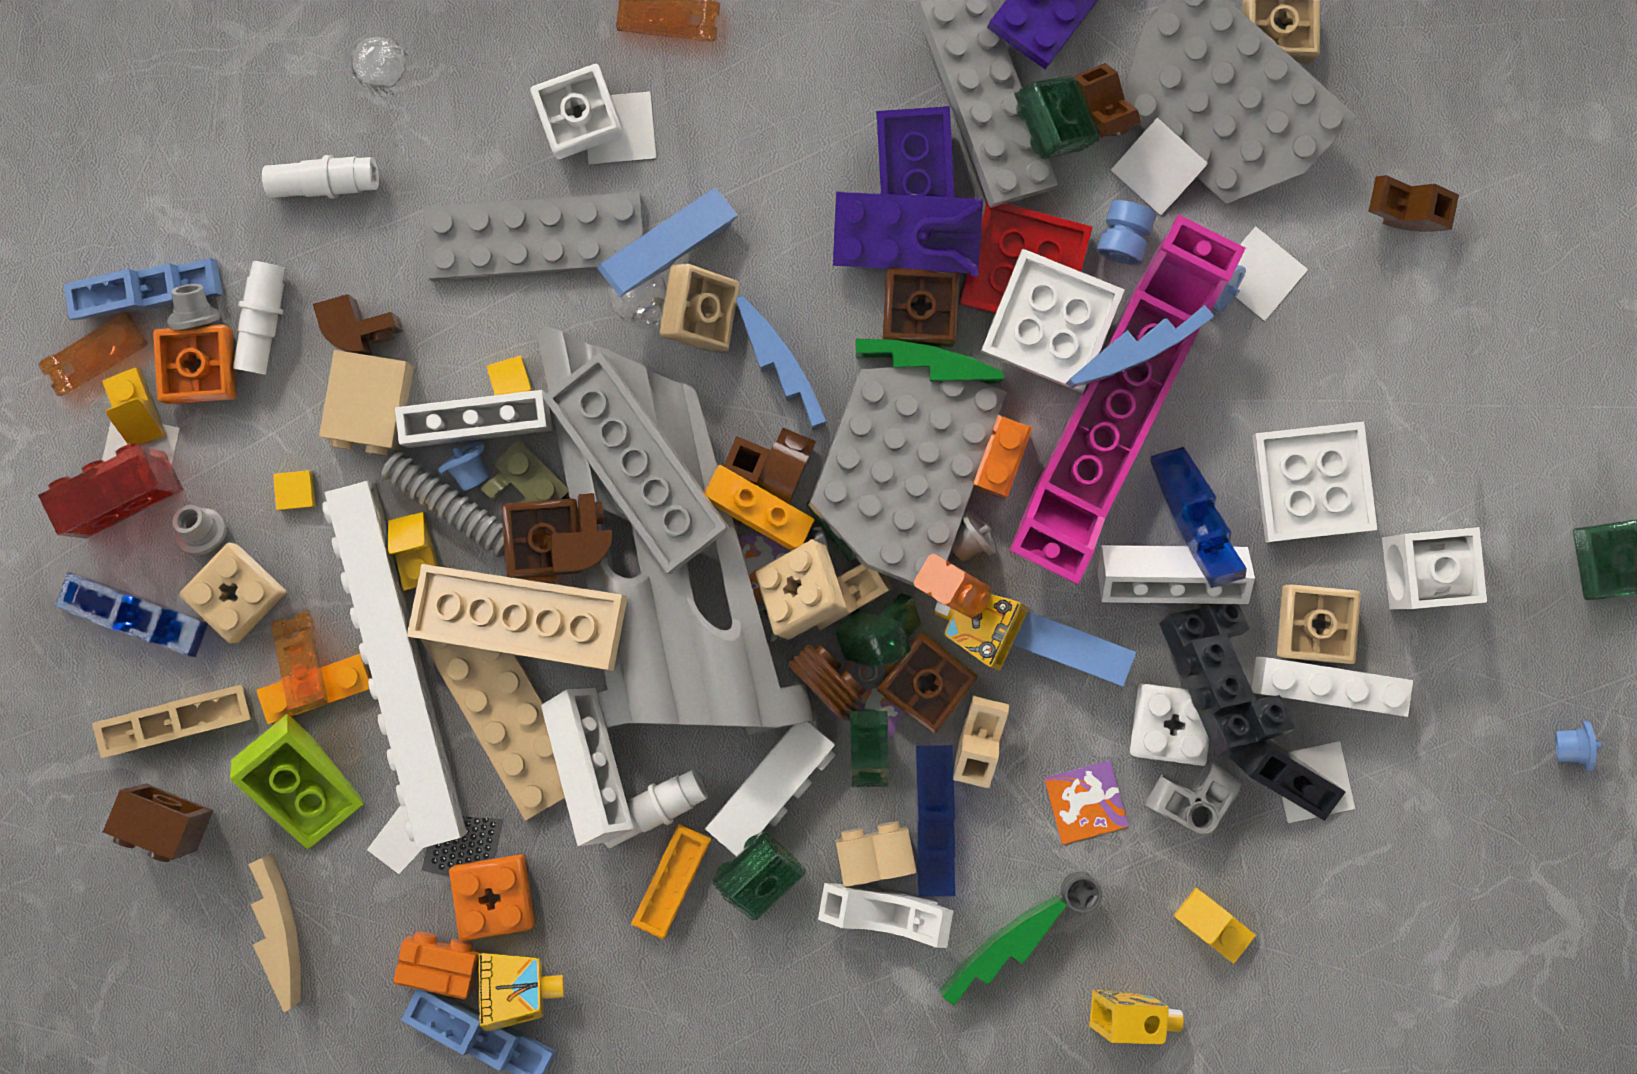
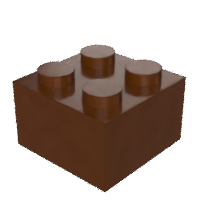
(157, 822)

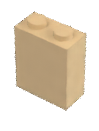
(363, 401)

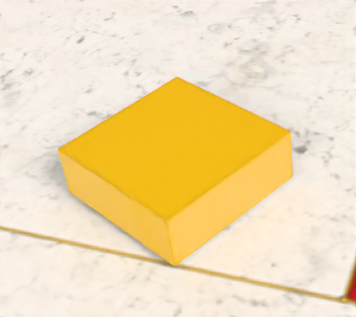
(509, 376)
(294, 490)

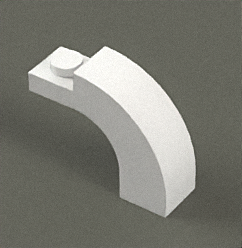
(886, 912)

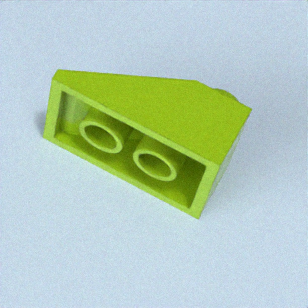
(295, 782)

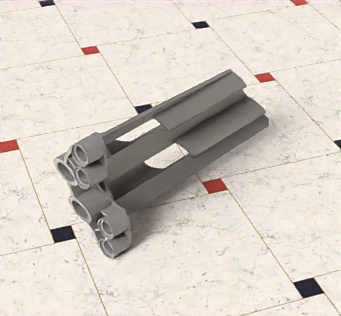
(669, 657)

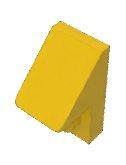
(133, 408)
(412, 546)
(1214, 925)

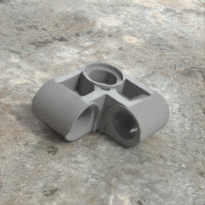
(1212, 790)

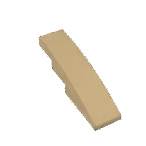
(171, 721)
(280, 948)

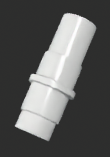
(321, 177)
(259, 316)
(662, 804)

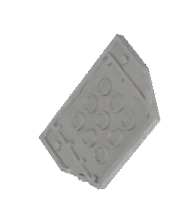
(1231, 96)
(904, 466)

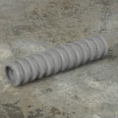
(445, 502)

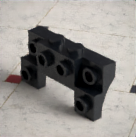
(1217, 680)

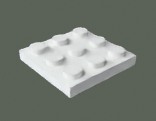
(1051, 319)
(1314, 481)

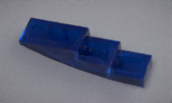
(1197, 518)
(131, 614)
(935, 821)

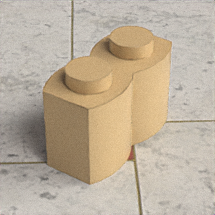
(875, 855)

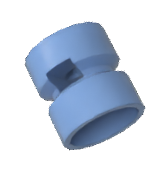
(1127, 228)

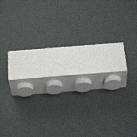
(473, 419)
(1165, 576)
(1332, 686)
(586, 766)
(771, 785)

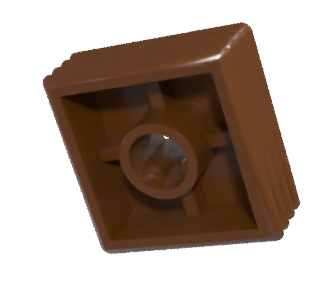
(939, 293)
(522, 523)
(820, 673)
(951, 681)

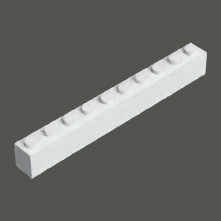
(395, 665)

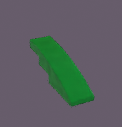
(942, 363)
(1014, 940)

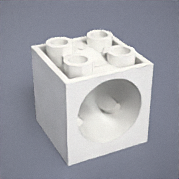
(1434, 569)

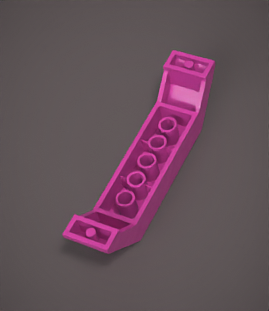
(1117, 412)

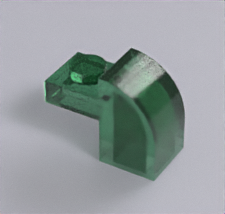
(882, 638)
(869, 748)

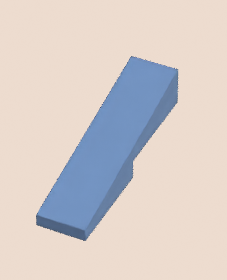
(668, 242)

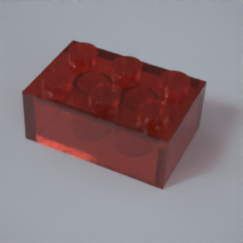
(110, 491)

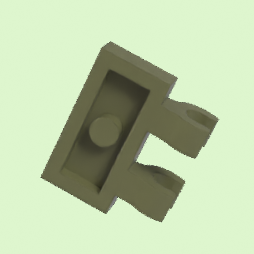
(527, 474)

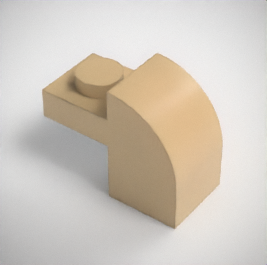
(858, 588)
(979, 742)

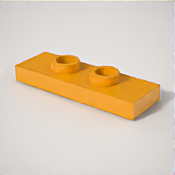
(758, 508)
(671, 881)

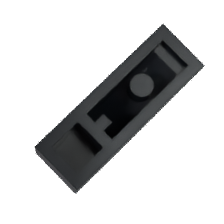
(1289, 777)

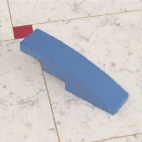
(138, 290)
(772, 353)
(1129, 353)
(1075, 648)
(460, 1030)

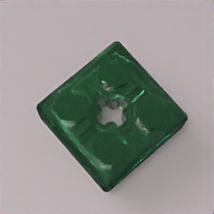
(1056, 117)
(1596, 563)
(757, 875)

